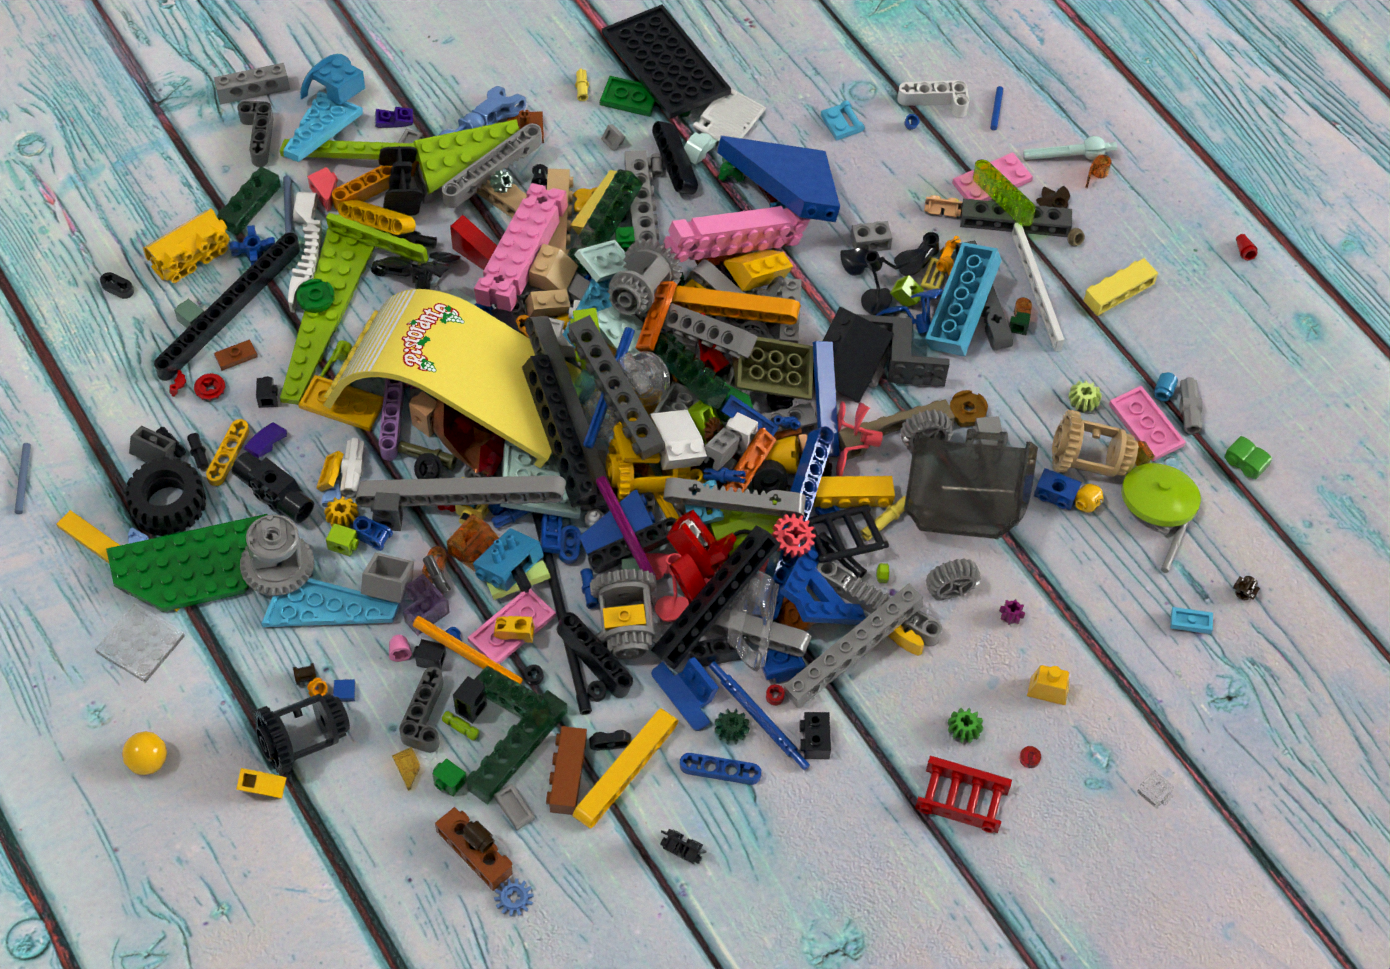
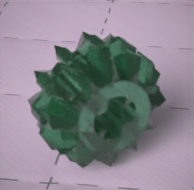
(737, 724)

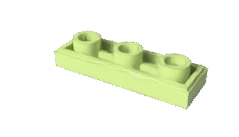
(535, 575)

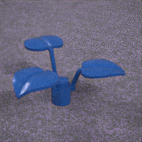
(923, 319)

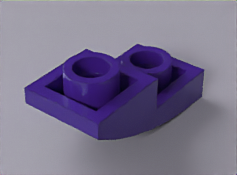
(392, 119)
(263, 441)

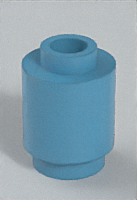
(1165, 386)

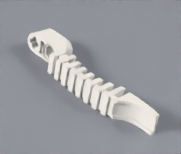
(304, 213)

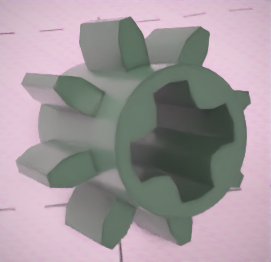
(501, 181)

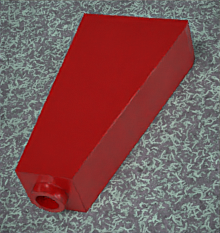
(471, 242)

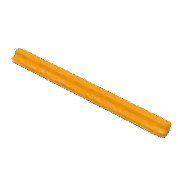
(461, 648)

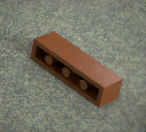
(568, 770)

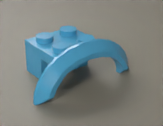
(338, 76)

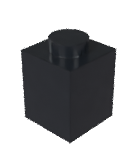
(429, 654)

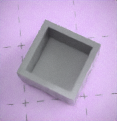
(387, 577)

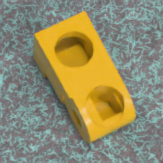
(514, 628)

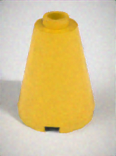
(786, 453)

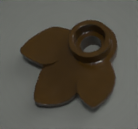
(1054, 199)

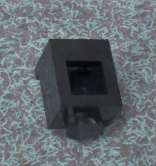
(266, 392)

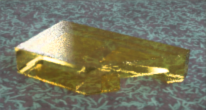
(1144, 453)

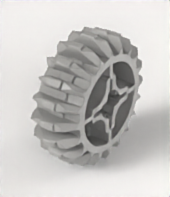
(930, 423)
(953, 579)

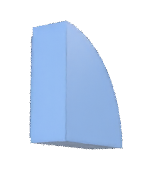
(330, 494)
(136, 536)

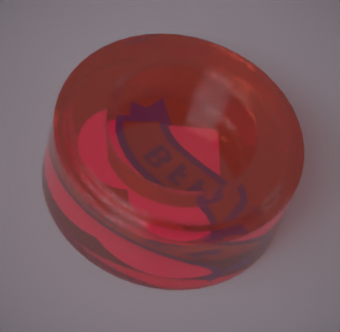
(1030, 757)

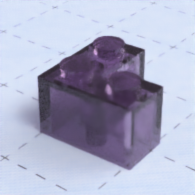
(427, 603)

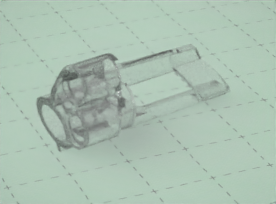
(759, 600)

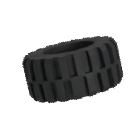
(161, 475)

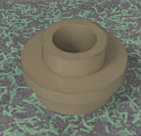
(1075, 237)

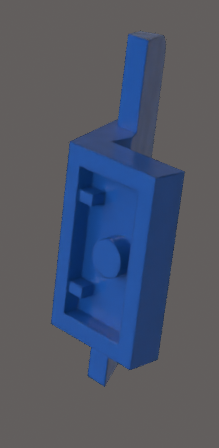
(688, 690)

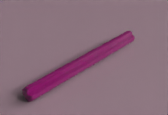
(623, 524)

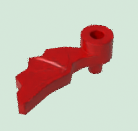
(179, 383)

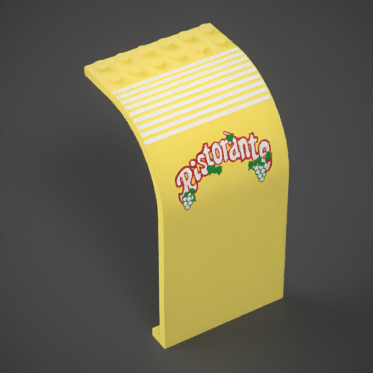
(454, 356)

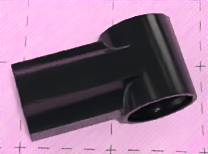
(931, 245)

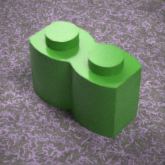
(1248, 457)

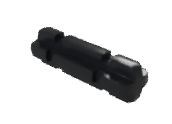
(179, 449)

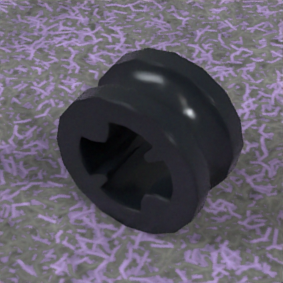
(539, 677)
(602, 691)

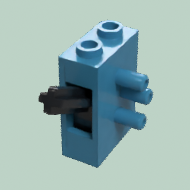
(509, 560)

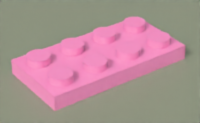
(1008, 165)
(1147, 422)
(522, 605)

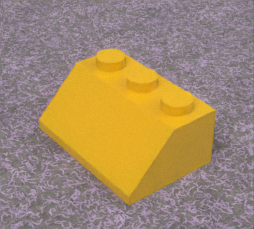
(758, 268)

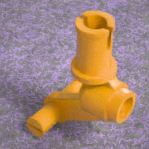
(945, 261)

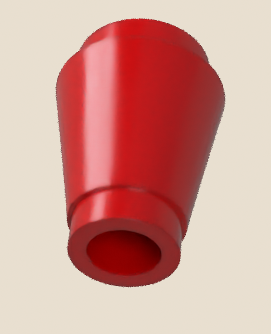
(1246, 247)

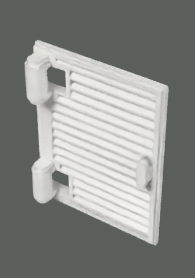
(729, 116)

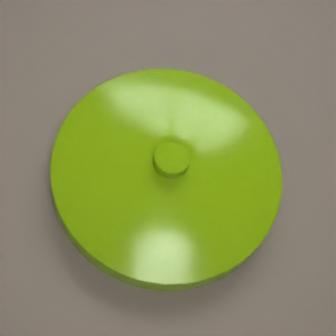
(1161, 495)

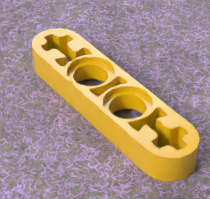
(224, 451)

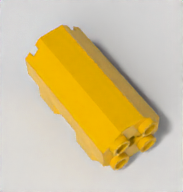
(193, 241)

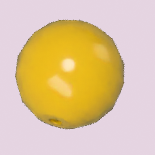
(144, 753)

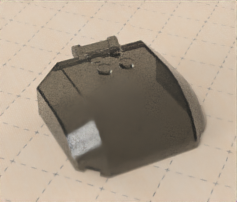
(969, 485)

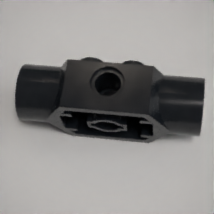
(273, 486)

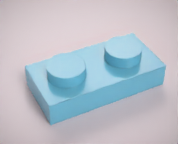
(1191, 620)

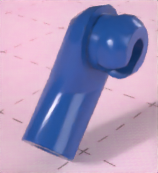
(787, 422)

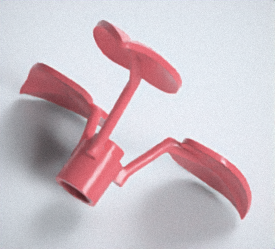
(868, 436)
(668, 607)

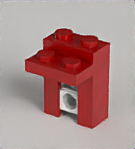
(694, 538)

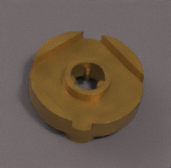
(967, 398)

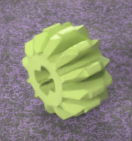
(1085, 396)

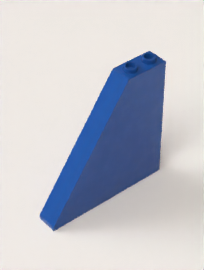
(789, 173)

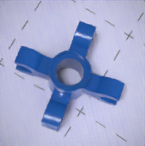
(251, 245)

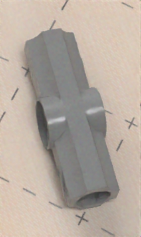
(1190, 405)

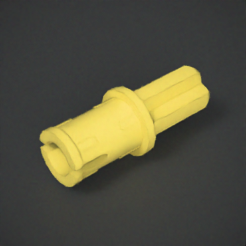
(582, 85)

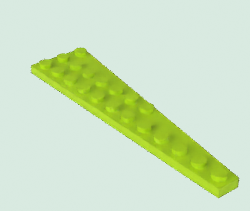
(341, 265)

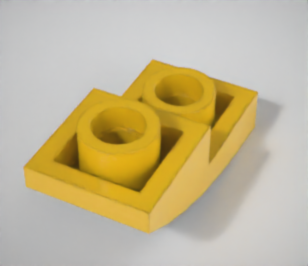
(908, 641)

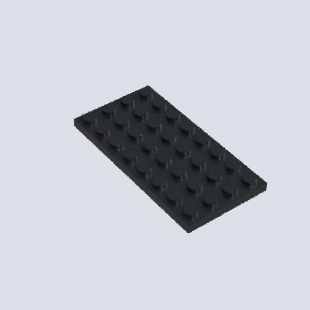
(666, 61)

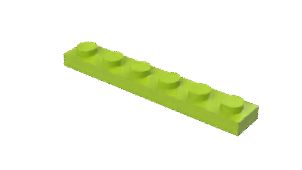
(377, 238)

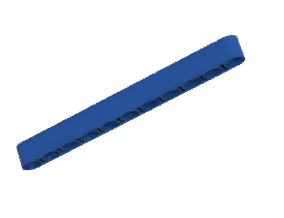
(806, 483)

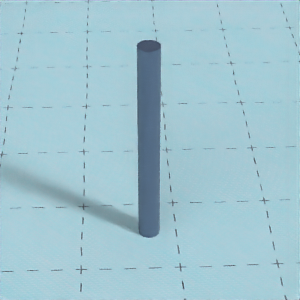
(287, 204)
(22, 478)

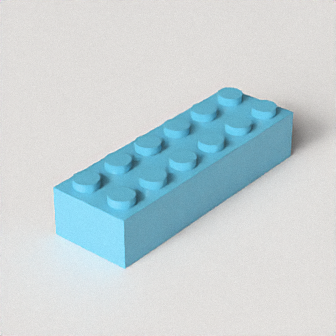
(963, 299)

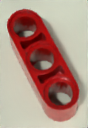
(687, 576)

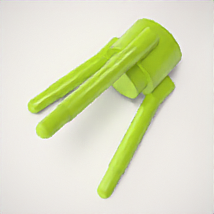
(340, 353)

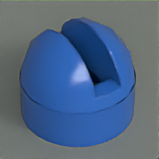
(914, 121)

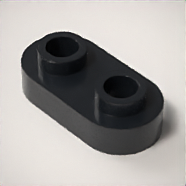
(608, 741)

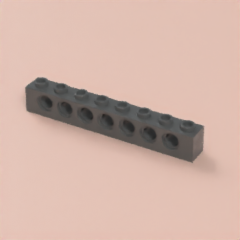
(586, 329)

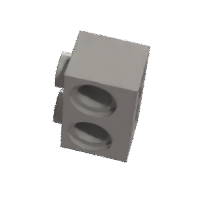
(872, 236)

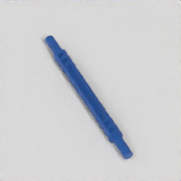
(759, 716)

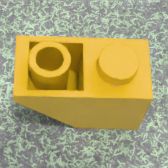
(261, 783)

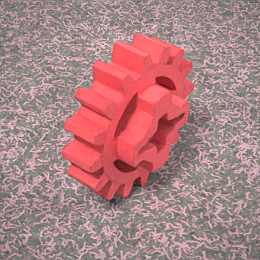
(796, 528)

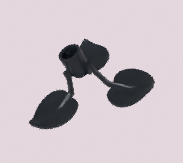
(856, 260)
(423, 281)

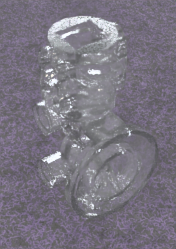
(648, 379)

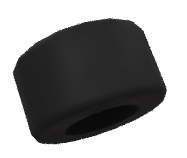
(774, 468)

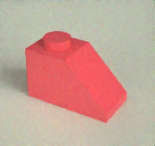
(323, 183)

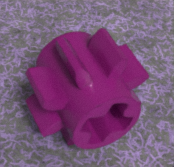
(1012, 612)

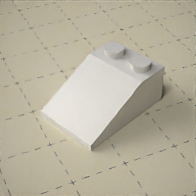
(681, 439)

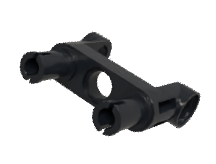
(414, 237)

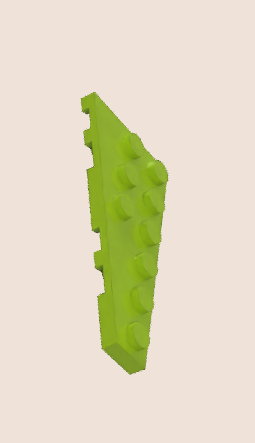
(451, 153)

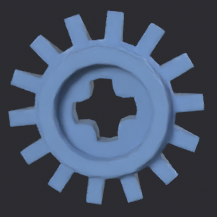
(508, 890)

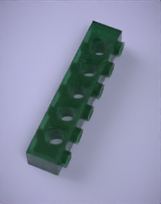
(607, 213)
(691, 370)
(529, 741)

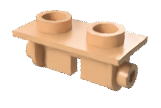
(936, 204)

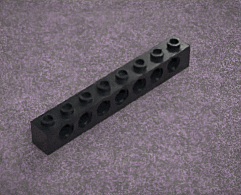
(559, 430)
(715, 597)

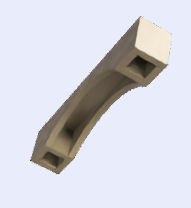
(887, 425)

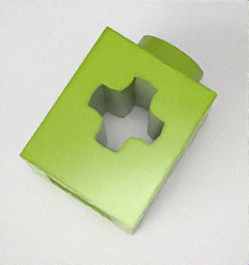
(904, 289)
(342, 540)

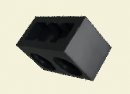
(470, 699)

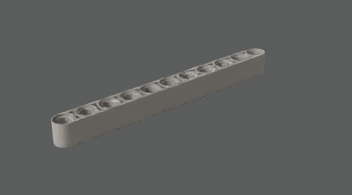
(466, 490)

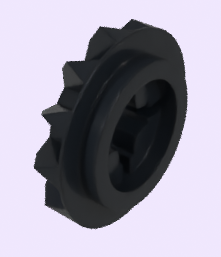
(421, 468)

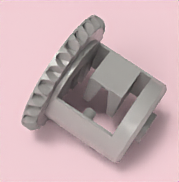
(272, 541)

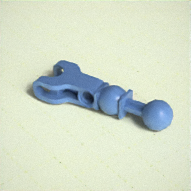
(491, 110)

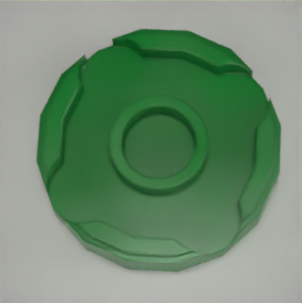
(315, 295)

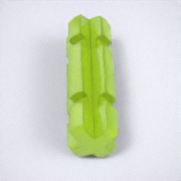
(460, 725)

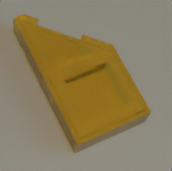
(407, 766)

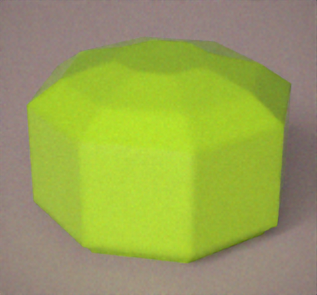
(882, 573)

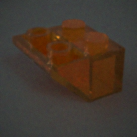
(471, 540)

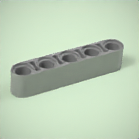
(782, 637)

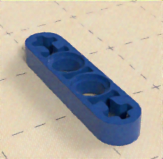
(719, 773)

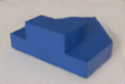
(782, 666)

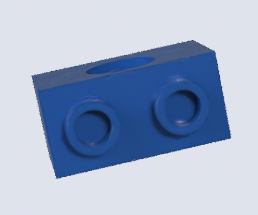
(1054, 481)

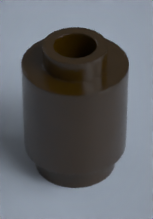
(478, 836)

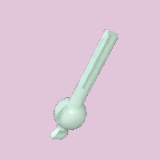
(1092, 147)

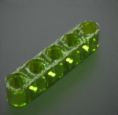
(1004, 192)

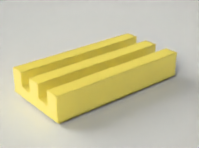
(931, 285)

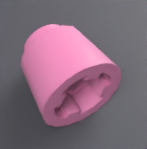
(399, 648)

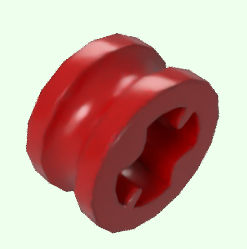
(780, 698)

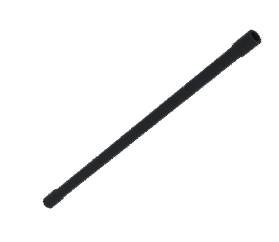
(581, 694)

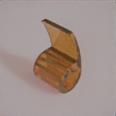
(1099, 168)

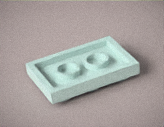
(602, 260)

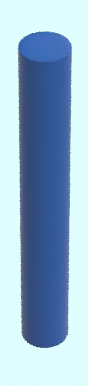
(996, 109)

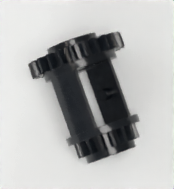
(275, 739)

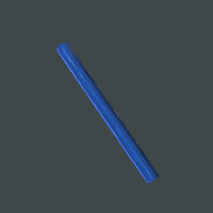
(601, 408)

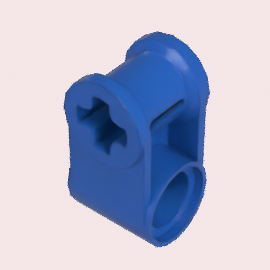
(374, 534)

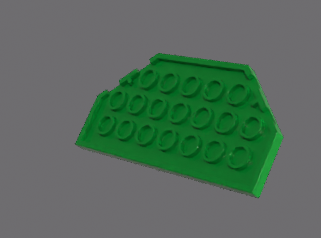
(183, 566)

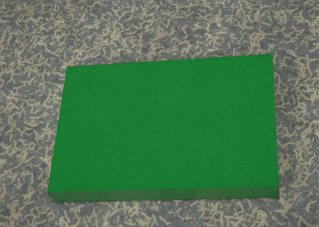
(627, 96)

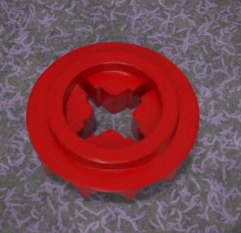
(206, 381)

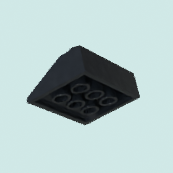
(856, 351)

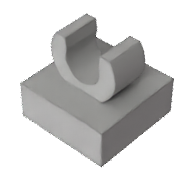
(612, 137)

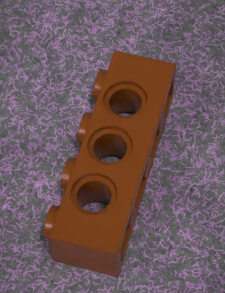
(490, 874)

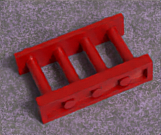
(977, 779)

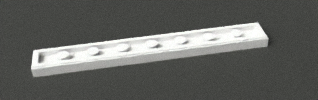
(1038, 288)

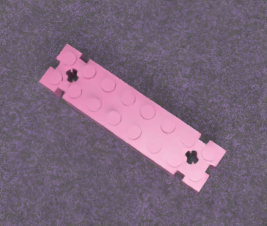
(734, 233)
(515, 253)

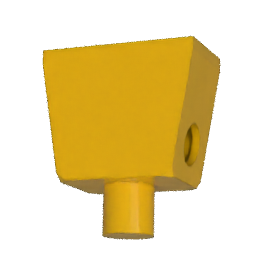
(1049, 684)

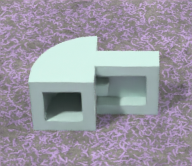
(698, 146)

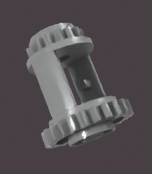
(647, 267)
(622, 588)

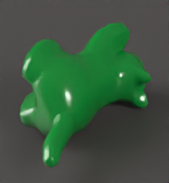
(728, 170)

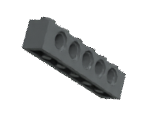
(991, 216)

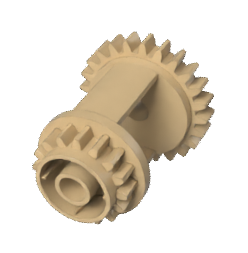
(1068, 442)

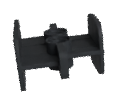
(399, 196)

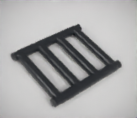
(842, 551)

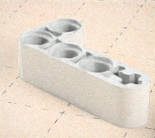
(936, 93)

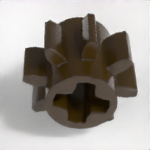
(1246, 588)

